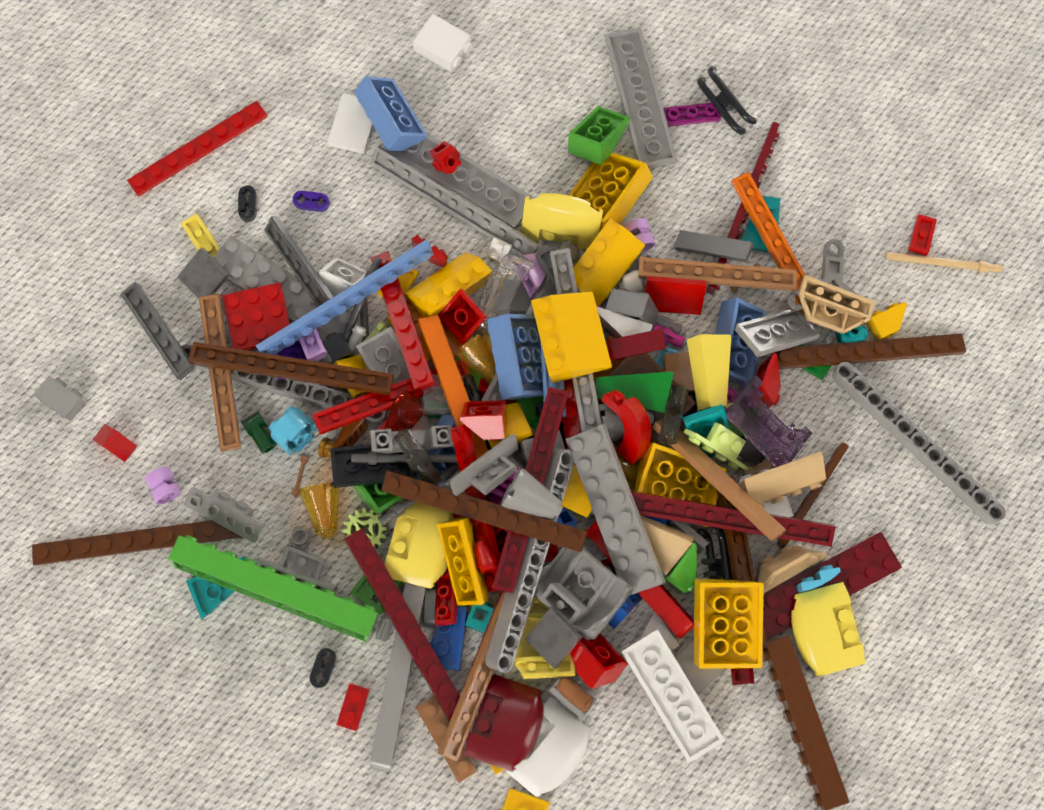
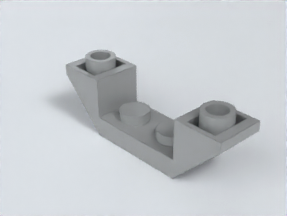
(433, 438)

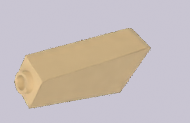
(666, 542)

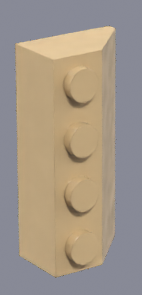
(786, 480)

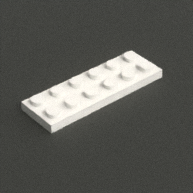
(673, 696)

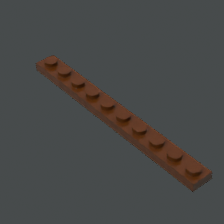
(871, 351)
(291, 368)
(484, 511)
(127, 542)

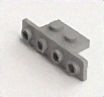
(488, 470)
(226, 512)
(300, 565)

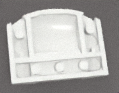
(556, 751)

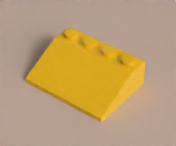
(613, 186)
(571, 335)
(670, 475)
(728, 624)

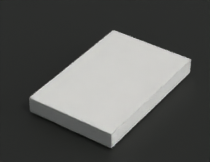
(351, 126)

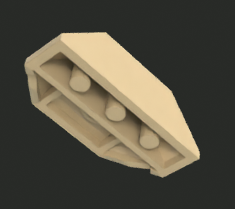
(833, 306)
(786, 565)

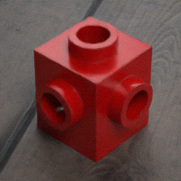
(445, 158)

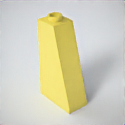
(710, 368)

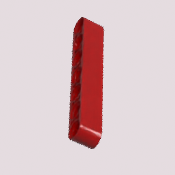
(657, 597)

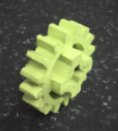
(370, 524)

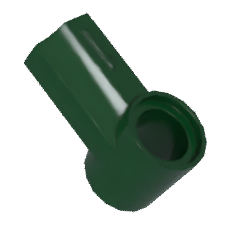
(257, 430)

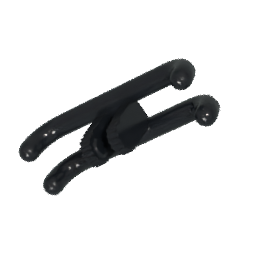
(725, 101)
(716, 567)

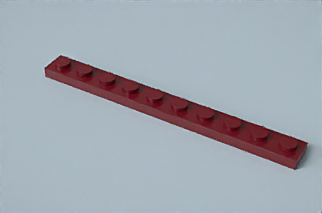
(742, 215)
(537, 467)
(729, 518)
(403, 621)

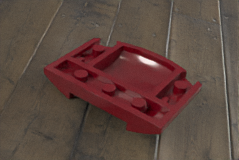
(506, 724)

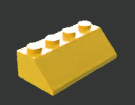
(607, 260)
(438, 289)
(459, 552)

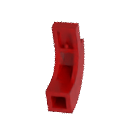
(635, 422)

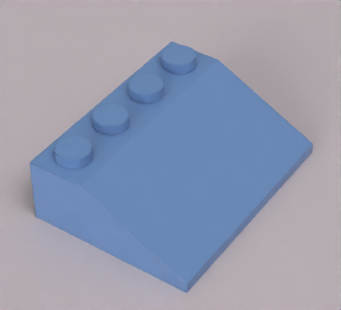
(517, 355)

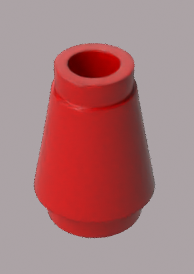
(484, 558)

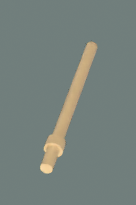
(980, 266)

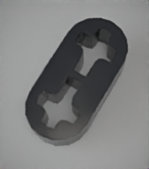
(242, 203)
(328, 669)

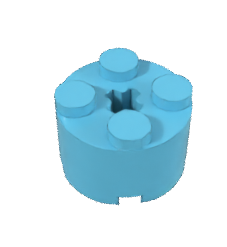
(293, 430)

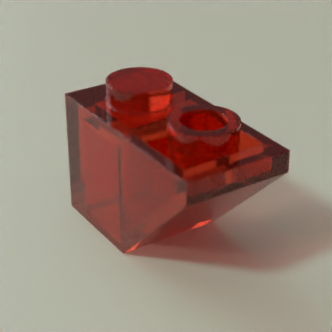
(404, 412)

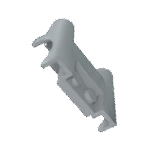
(582, 591)

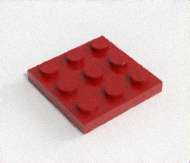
(255, 315)

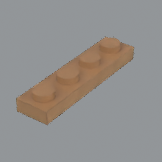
(437, 726)

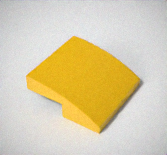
(515, 424)

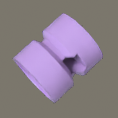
(640, 230)
(161, 483)

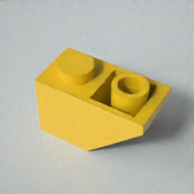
(887, 323)

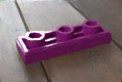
(680, 114)

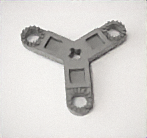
(831, 270)

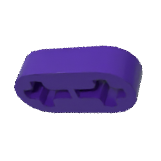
(309, 205)

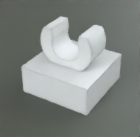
(498, 249)

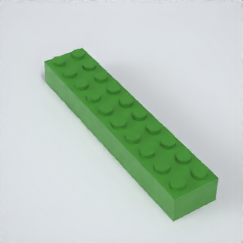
(273, 588)

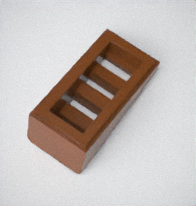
(351, 433)

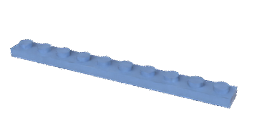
(346, 299)

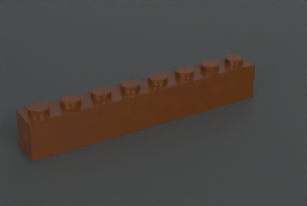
(805, 724)

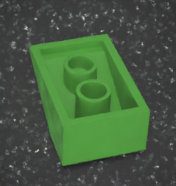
(597, 135)

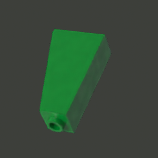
(648, 388)

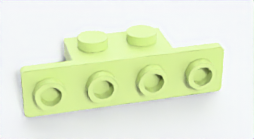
(722, 442)

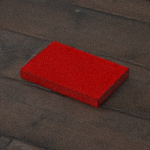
(676, 294)

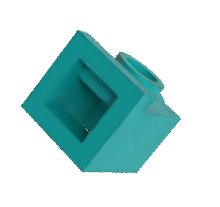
(859, 336)
(479, 625)

